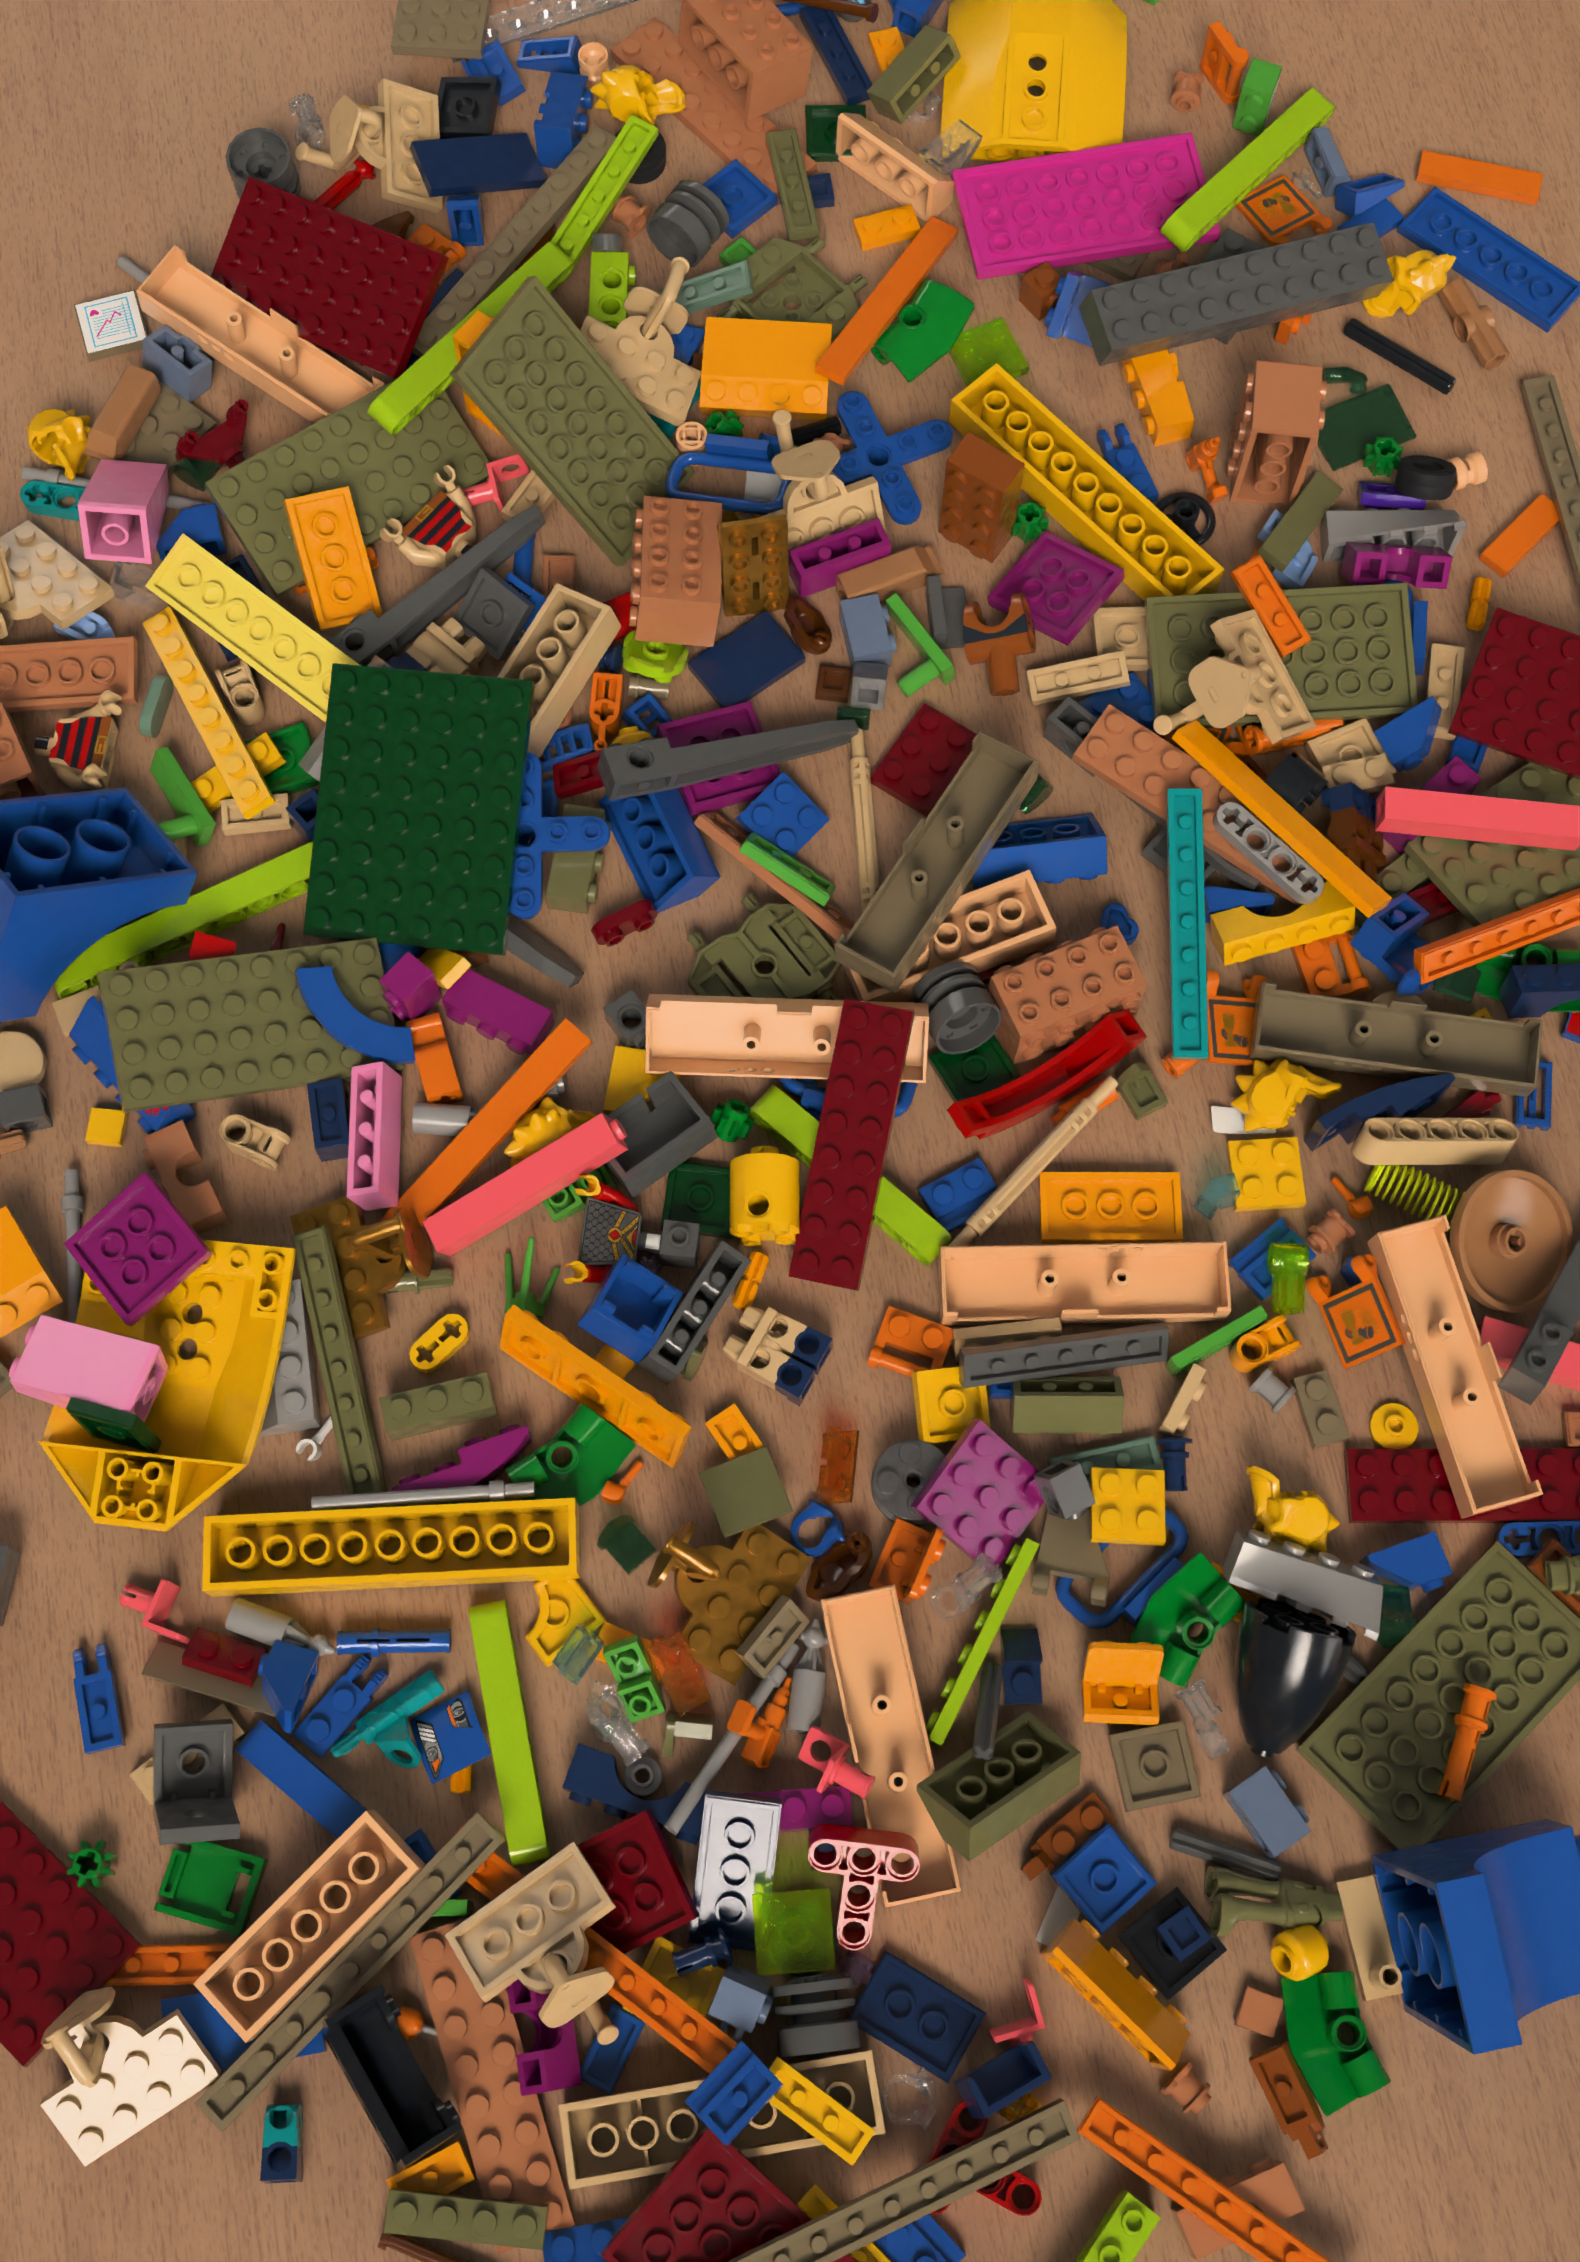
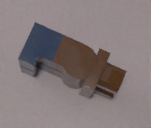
(1354, 826)

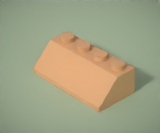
(892, 166)

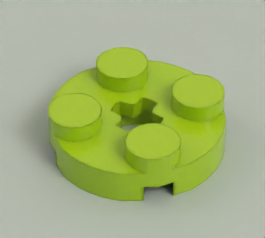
(641, 659)

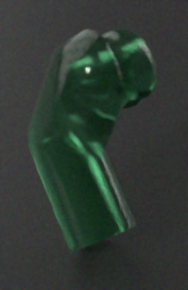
(1346, 375)

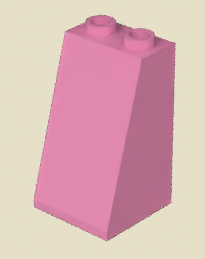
(123, 510)
(88, 1365)

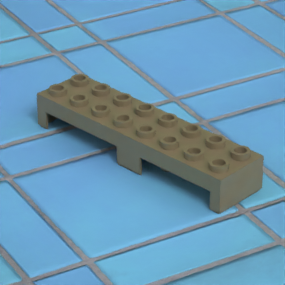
(938, 862)
(1395, 1040)

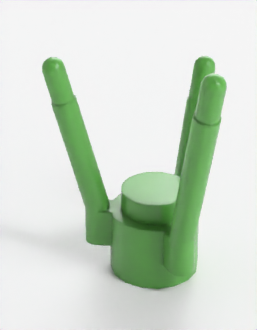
(523, 1299)

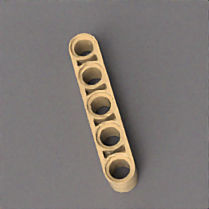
(1435, 1141)

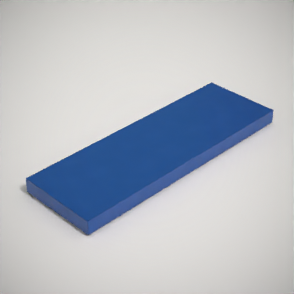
(1491, 259)

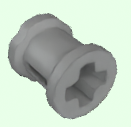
(1272, 1389)

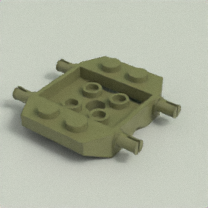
(810, 286)
(775, 934)

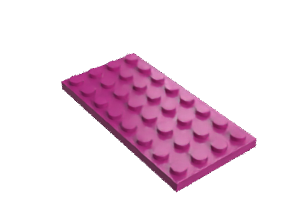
(1076, 204)

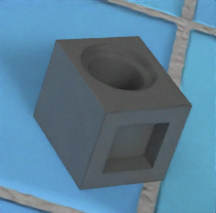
(625, 1008)
(25, 1109)
(680, 1244)
(1065, 1489)

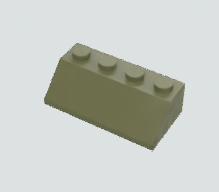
(985, 1800)

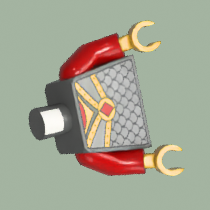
(609, 1230)

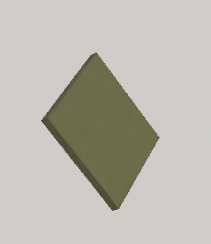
(745, 1492)

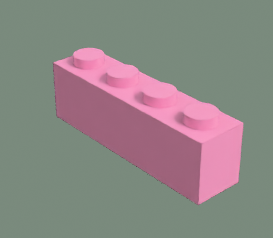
(374, 1136)

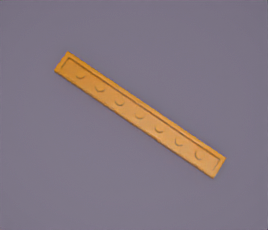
(1282, 818)

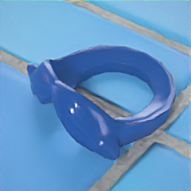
(832, 1534)

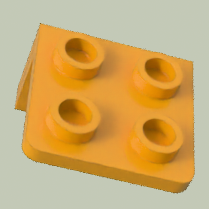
(1121, 1683)

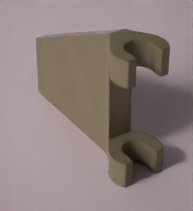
(1070, 1554)

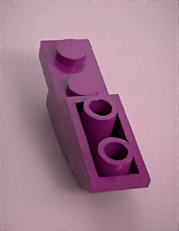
(480, 1462)

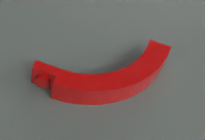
(1051, 1081)

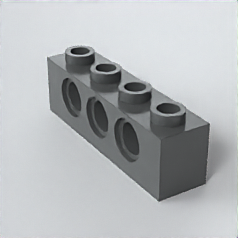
(695, 1312)

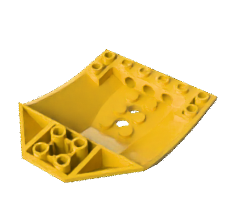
(1081, 80)
(206, 1406)

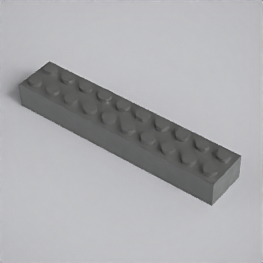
(1235, 293)

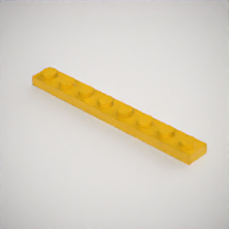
(209, 713)

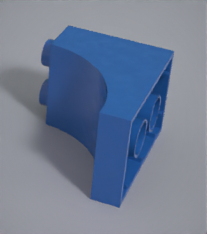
(72, 876)
(1484, 1928)

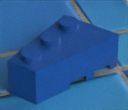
(562, 118)

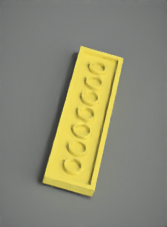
(248, 623)

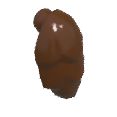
(807, 626)
(839, 1566)

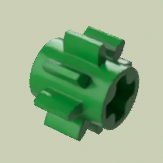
(724, 424)
(1382, 456)
(1029, 521)
(732, 1120)
(83, 1870)

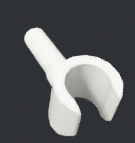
(316, 1441)

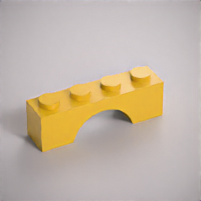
(1245, 935)

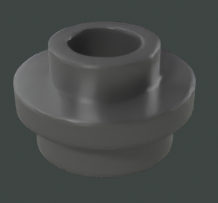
(651, 1785)

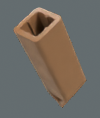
(122, 414)
(889, 574)

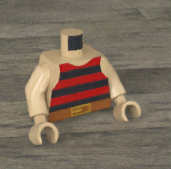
(439, 530)
(84, 745)

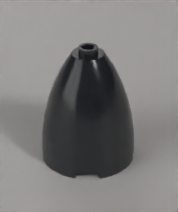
(1285, 1671)

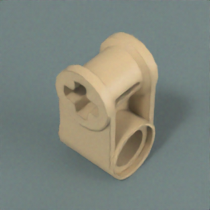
(240, 689)
(259, 1144)

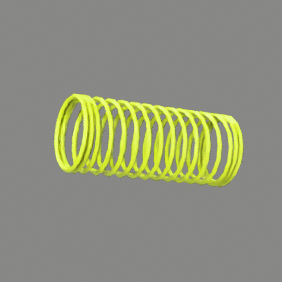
(1377, 1170)

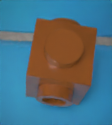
(1039, 290)

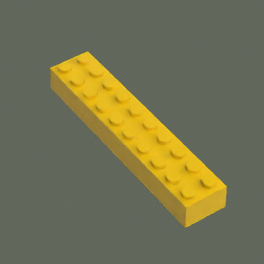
(1084, 490)
(391, 1547)

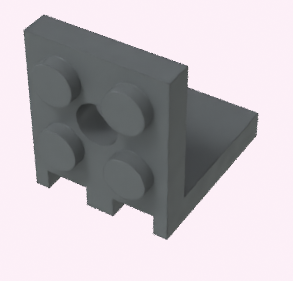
(198, 1801)

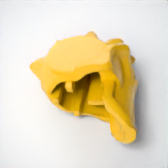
(633, 91)
(1414, 281)
(60, 439)
(1274, 1092)
(543, 1128)
(1287, 1516)

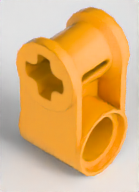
(1269, 1342)

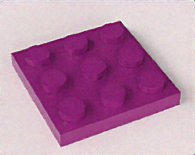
(1060, 585)
(713, 726)
(138, 1249)
(981, 1494)

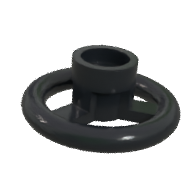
(1189, 505)

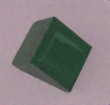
(861, 716)
(1459, 985)

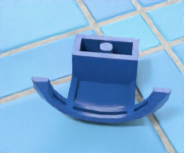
(1390, 942)

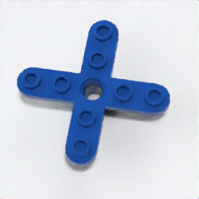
(884, 456)
(552, 835)

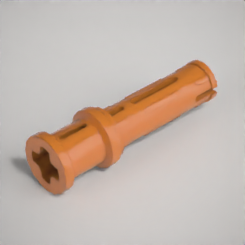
(1256, 740)
(1470, 1724)

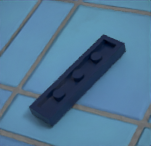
(836, 54)

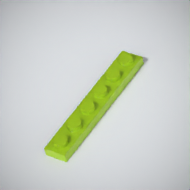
(605, 187)
(973, 1656)

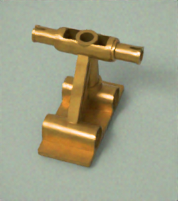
(753, 562)

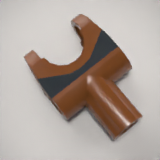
(1000, 643)

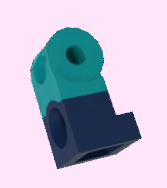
(282, 2144)

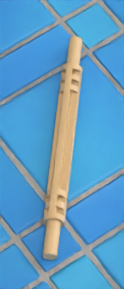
(863, 821)
(1034, 1164)

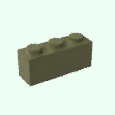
(913, 74)
(574, 873)
(1067, 1405)
(438, 1406)

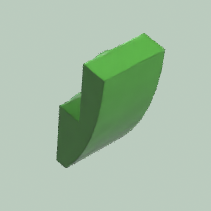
(567, 1202)
(635, 1678)

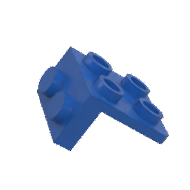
(1066, 317)

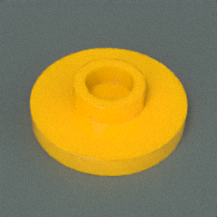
(1393, 1426)

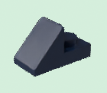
(1021, 1666)

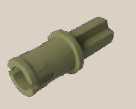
(438, 1278)

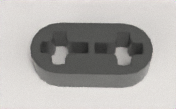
(607, 242)

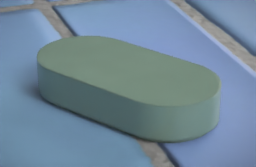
(155, 705)

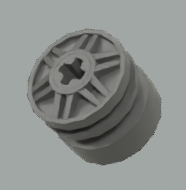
(263, 156)
(688, 222)
(959, 1007)
(816, 2016)

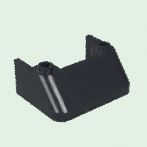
(389, 2079)

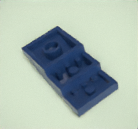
(1392, 1101)

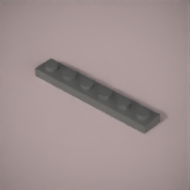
(1063, 1355)

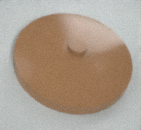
(1510, 1240)

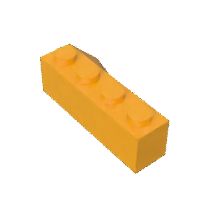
(1159, 396)

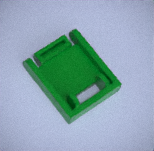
(205, 1884)

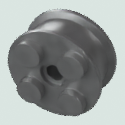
(900, 1463)

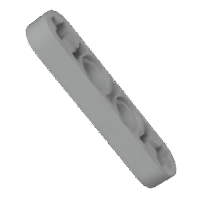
(1272, 848)

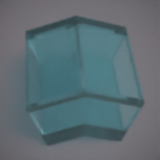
(1217, 1195)
(576, 1666)

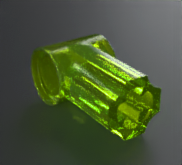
(1288, 1268)

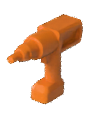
(1201, 458)
(764, 1733)

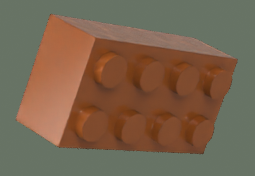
(980, 497)

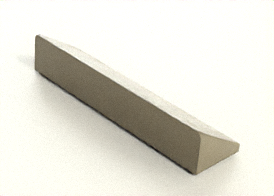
(167, 1667)

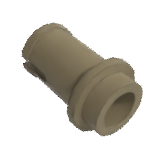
(642, 685)

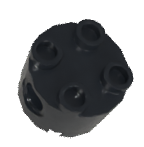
(1297, 781)

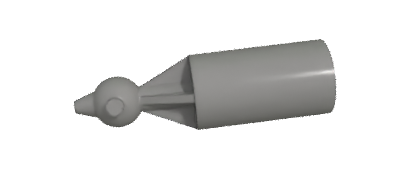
(441, 1118)
(269, 1625)
(808, 1683)

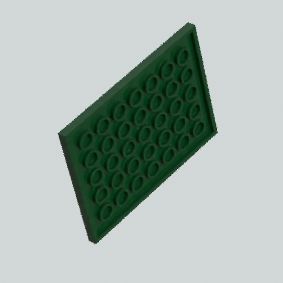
(419, 808)

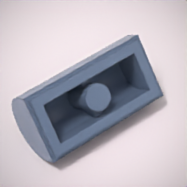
(1326, 161)

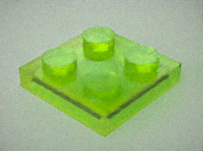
(984, 347)
(793, 1931)

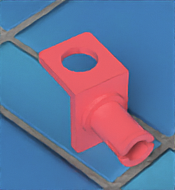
(492, 488)
(155, 1606)
(835, 1768)
(1021, 2030)

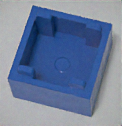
(630, 1308)

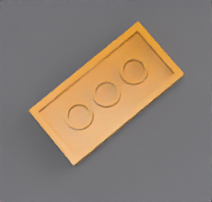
(332, 557)
(1110, 1207)

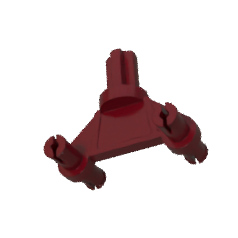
(222, 443)

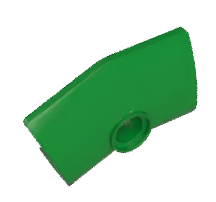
(924, 329)
(1496, 969)
(593, 1458)
(1187, 1597)
(1331, 2069)

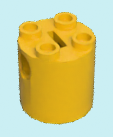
(764, 1197)

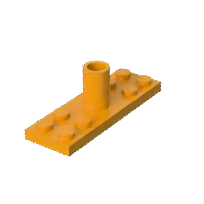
(596, 1384)

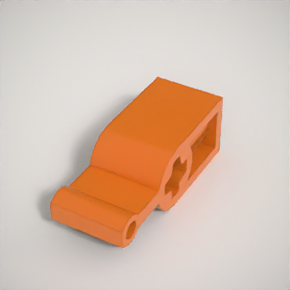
(604, 708)
(434, 1060)

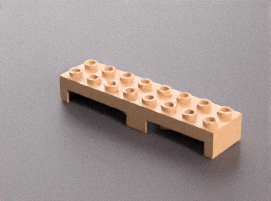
(248, 340)
(759, 1035)
(1084, 1283)
(1452, 1368)
(887, 1732)

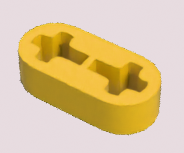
(444, 1350)

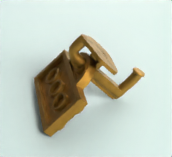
(360, 1255)
(733, 1590)

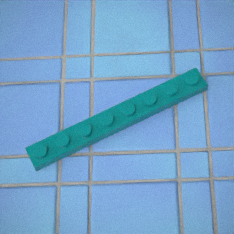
(1186, 924)

